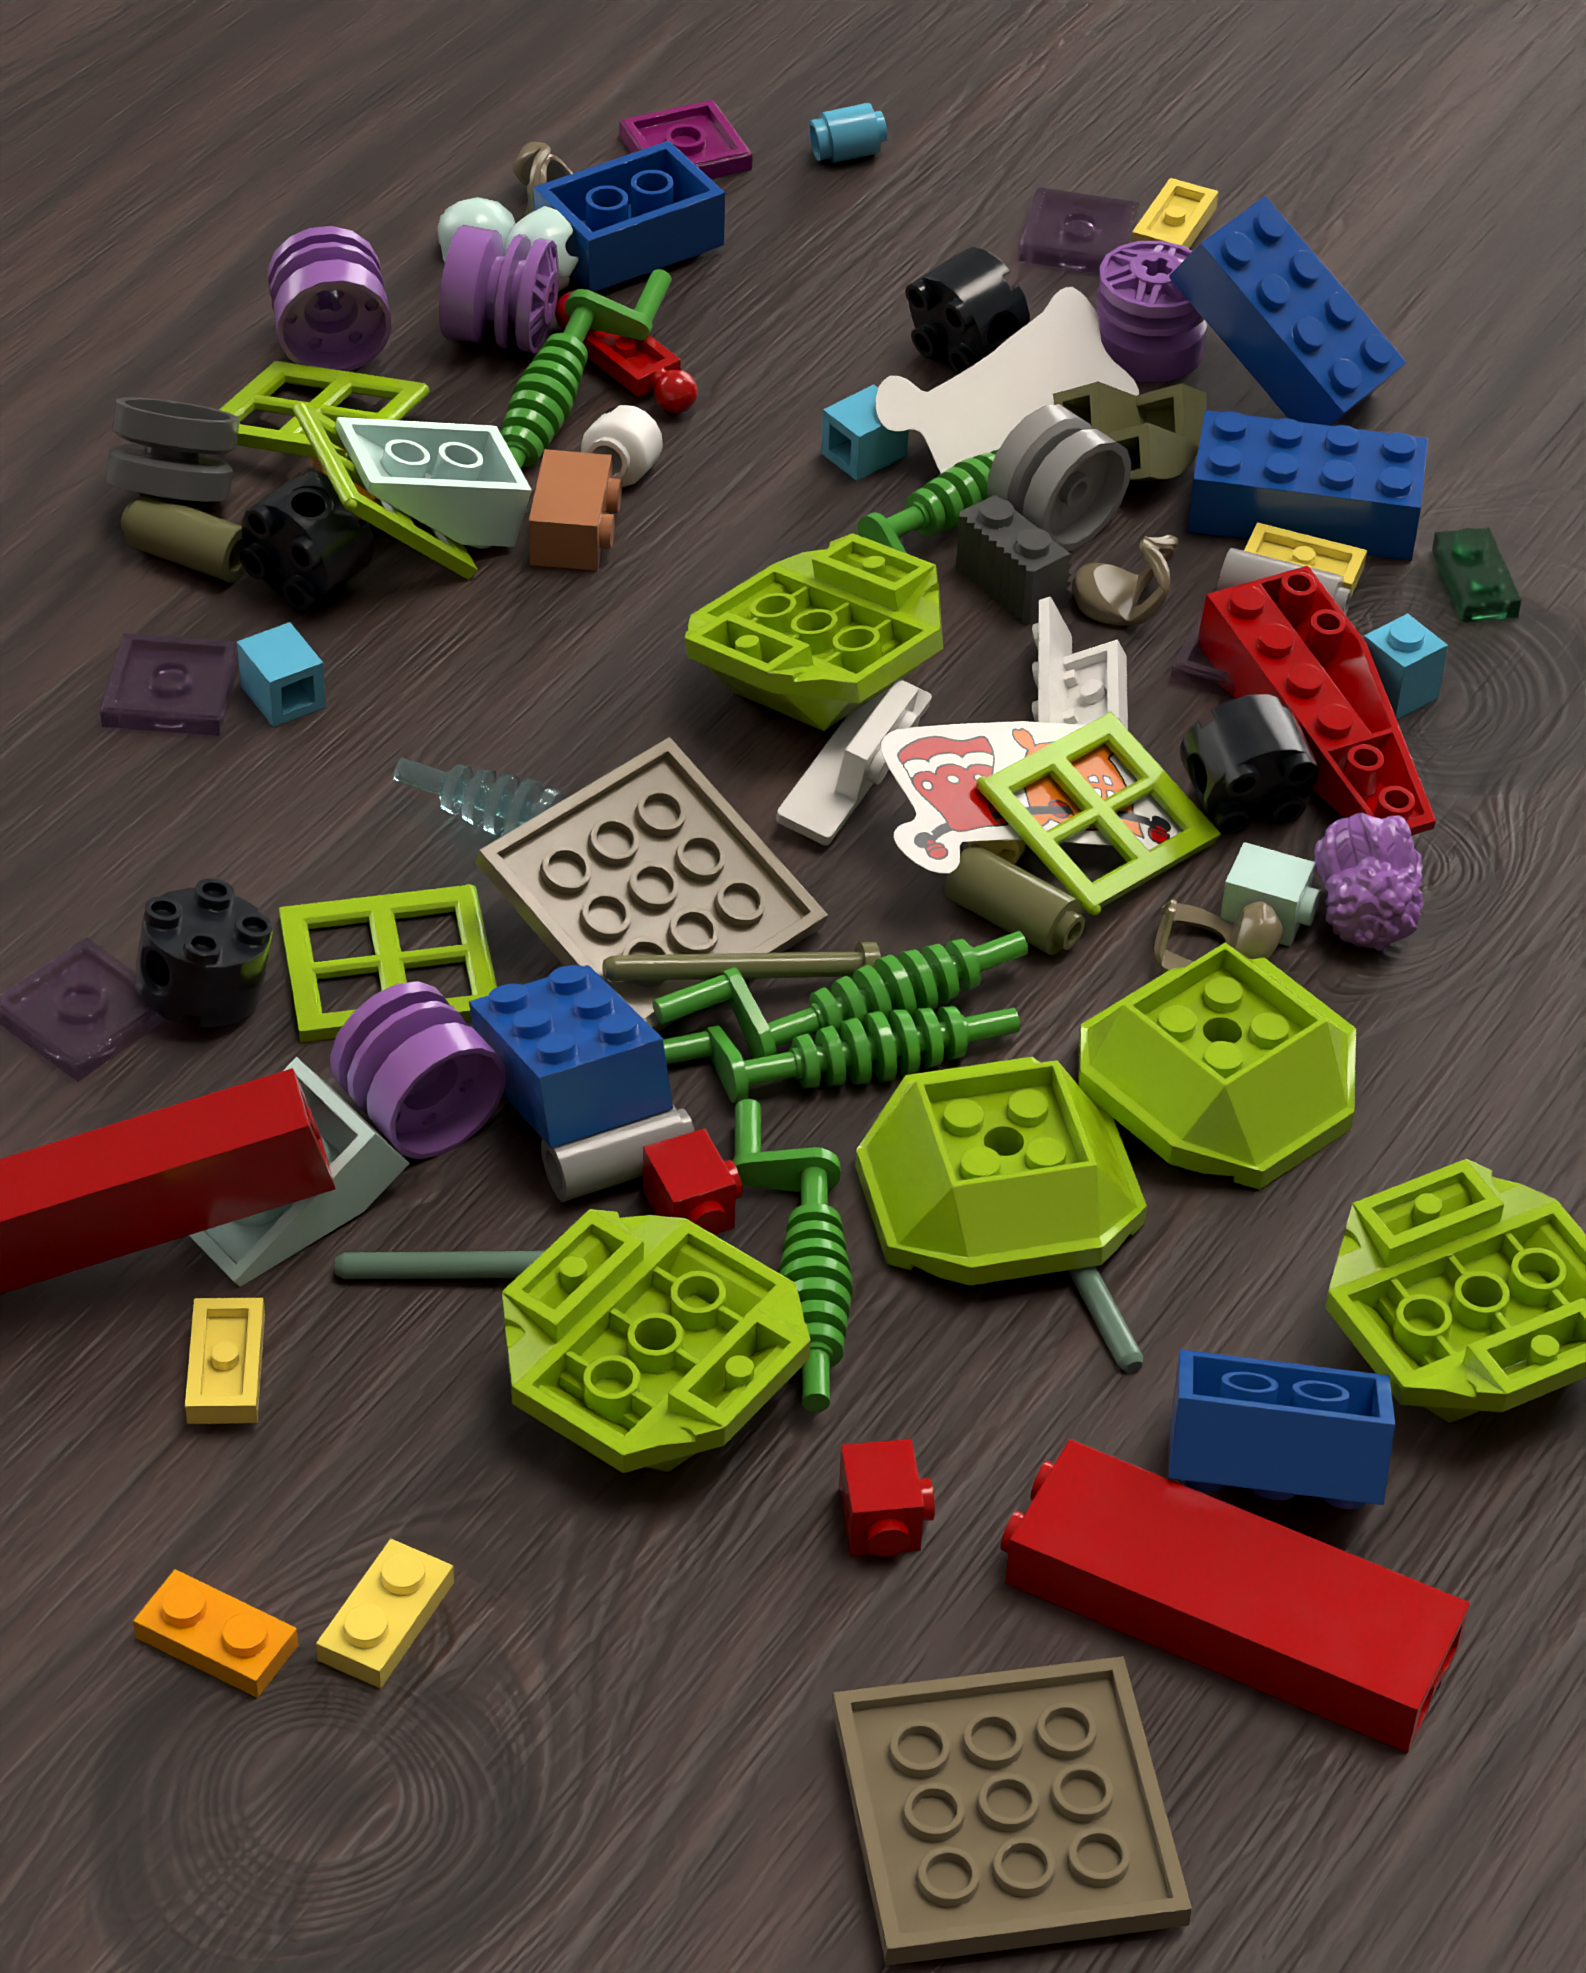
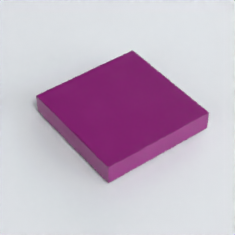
(697, 131)

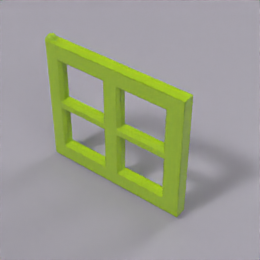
(336, 387)
(341, 473)
(1152, 779)
(388, 958)

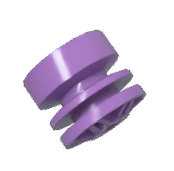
(489, 288)
(329, 299)
(1144, 315)
(417, 1070)

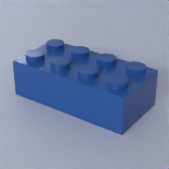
(1286, 317)
(1309, 481)

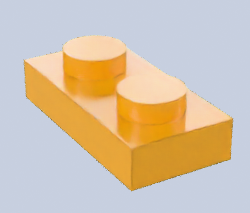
(216, 1633)

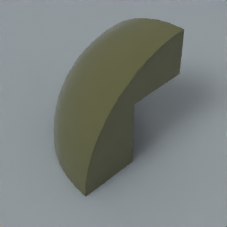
(1155, 427)

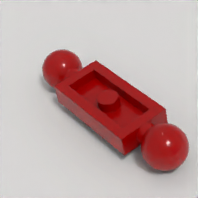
(638, 365)

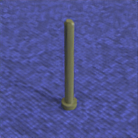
(748, 964)

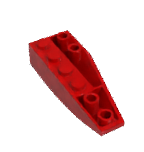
(1299, 645)

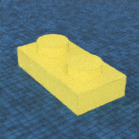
(1177, 214)
(1309, 552)
(225, 1361)
(385, 1613)

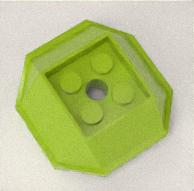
(822, 629)
(1223, 1068)
(997, 1174)
(1463, 1291)
(649, 1338)

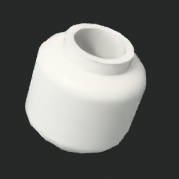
(629, 437)

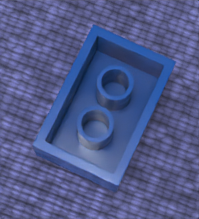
(636, 214)
(573, 1054)
(1281, 1429)

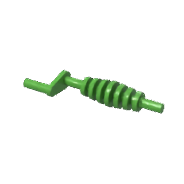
(551, 382)
(934, 505)
(893, 984)
(857, 1049)
(813, 1243)

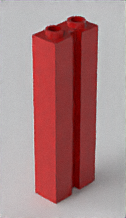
(158, 1178)
(1235, 1593)

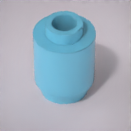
(847, 133)

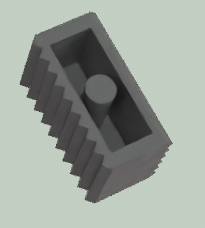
(1011, 558)

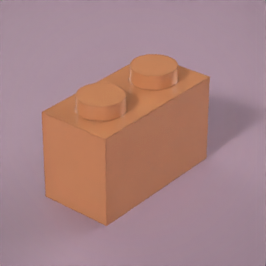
(572, 510)

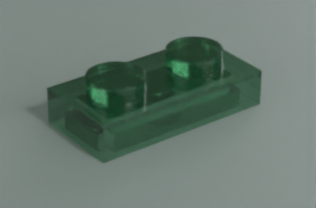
(1476, 574)

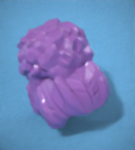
(1370, 879)

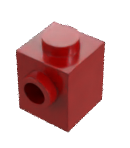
(691, 1181)
(883, 1498)

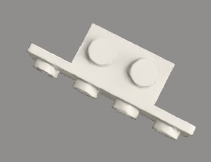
(1079, 684)
(850, 763)

